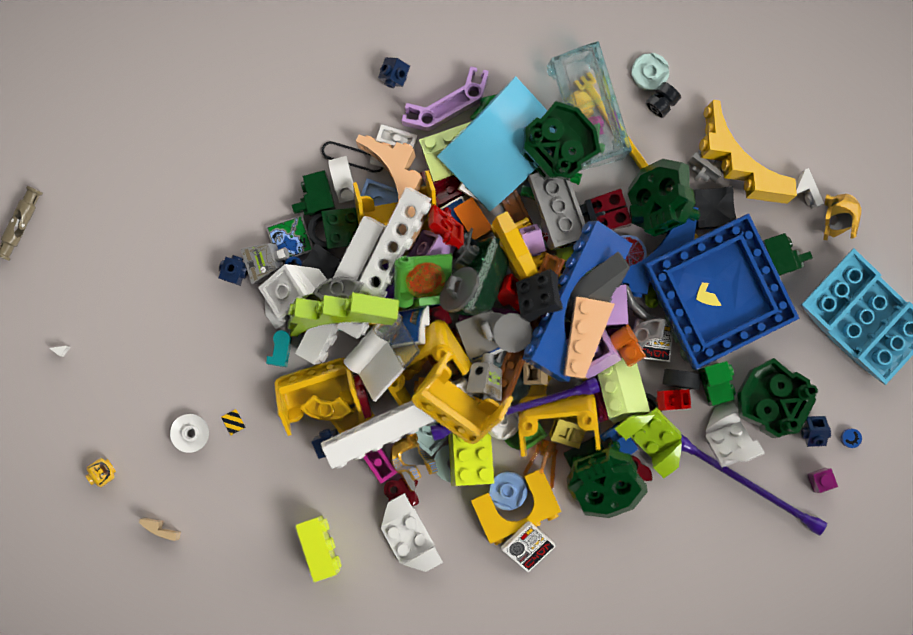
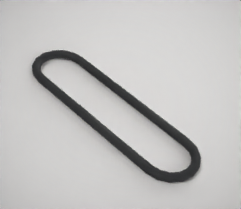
(351, 148)

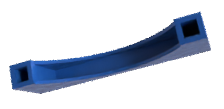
(548, 345)

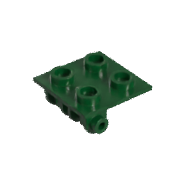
(339, 226)

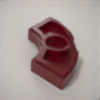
(362, 396)

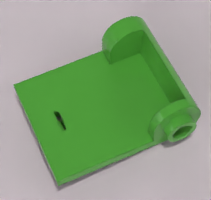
(405, 264)

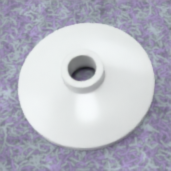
(180, 430)

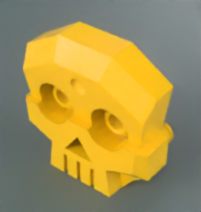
(512, 243)

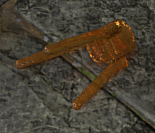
(546, 450)

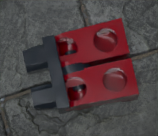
(598, 209)

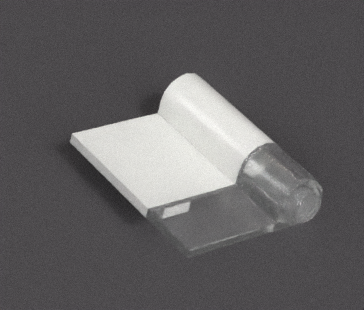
(382, 356)

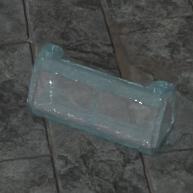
(587, 85)

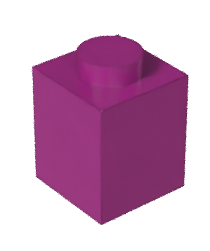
(822, 480)

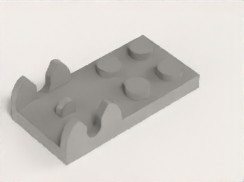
(558, 209)

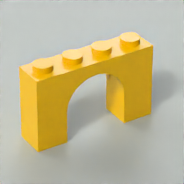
(544, 507)

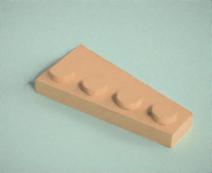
(586, 330)

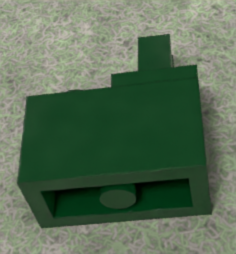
(318, 195)
(782, 255)

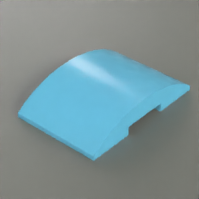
(490, 148)
(864, 317)

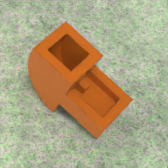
(627, 345)

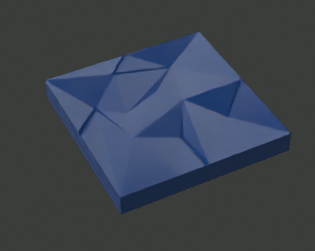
(739, 276)

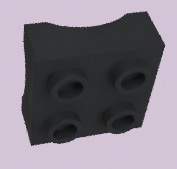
(715, 207)
(322, 260)
(538, 295)

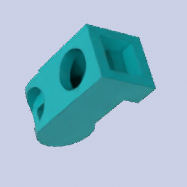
(281, 349)

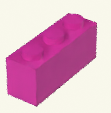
(380, 465)

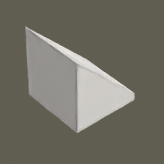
(61, 351)

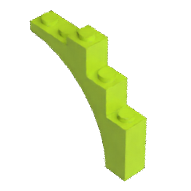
(329, 310)

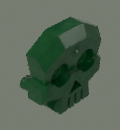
(571, 132)
(655, 204)
(762, 391)
(602, 474)

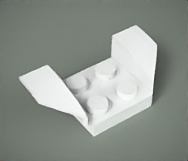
(286, 286)
(729, 437)
(409, 536)

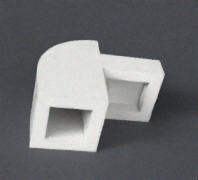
(342, 178)

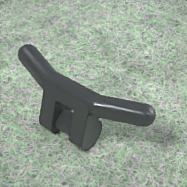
(637, 309)

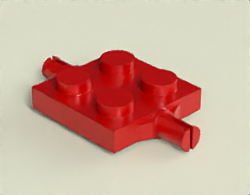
(445, 225)

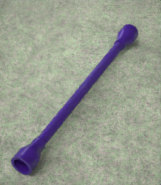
(587, 387)
(814, 524)

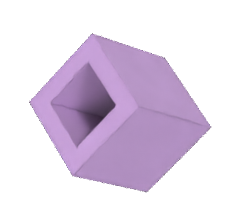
(533, 239)

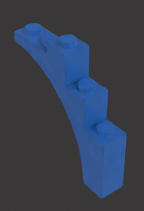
(636, 276)

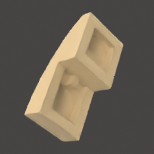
(155, 527)

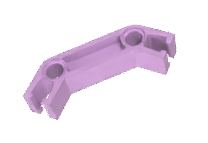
(448, 106)

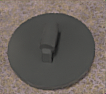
(459, 289)

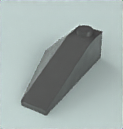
(600, 282)

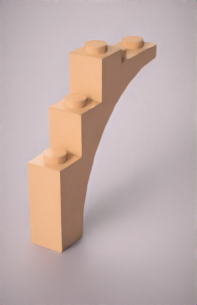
(397, 163)

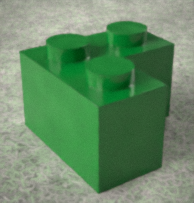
(716, 383)

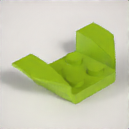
(656, 437)

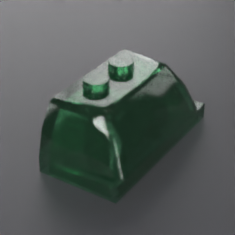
(491, 268)

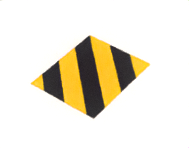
(233, 422)

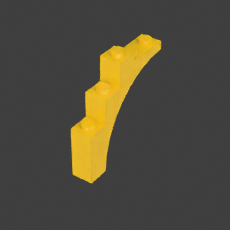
(738, 165)

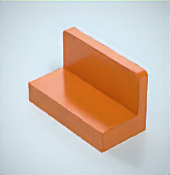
(473, 217)

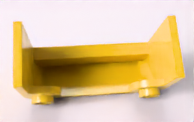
(382, 213)
(438, 342)
(323, 380)
(581, 406)
(455, 408)

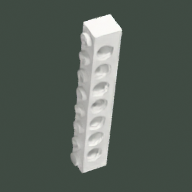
(383, 251)

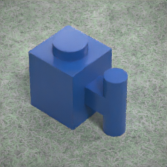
(626, 446)

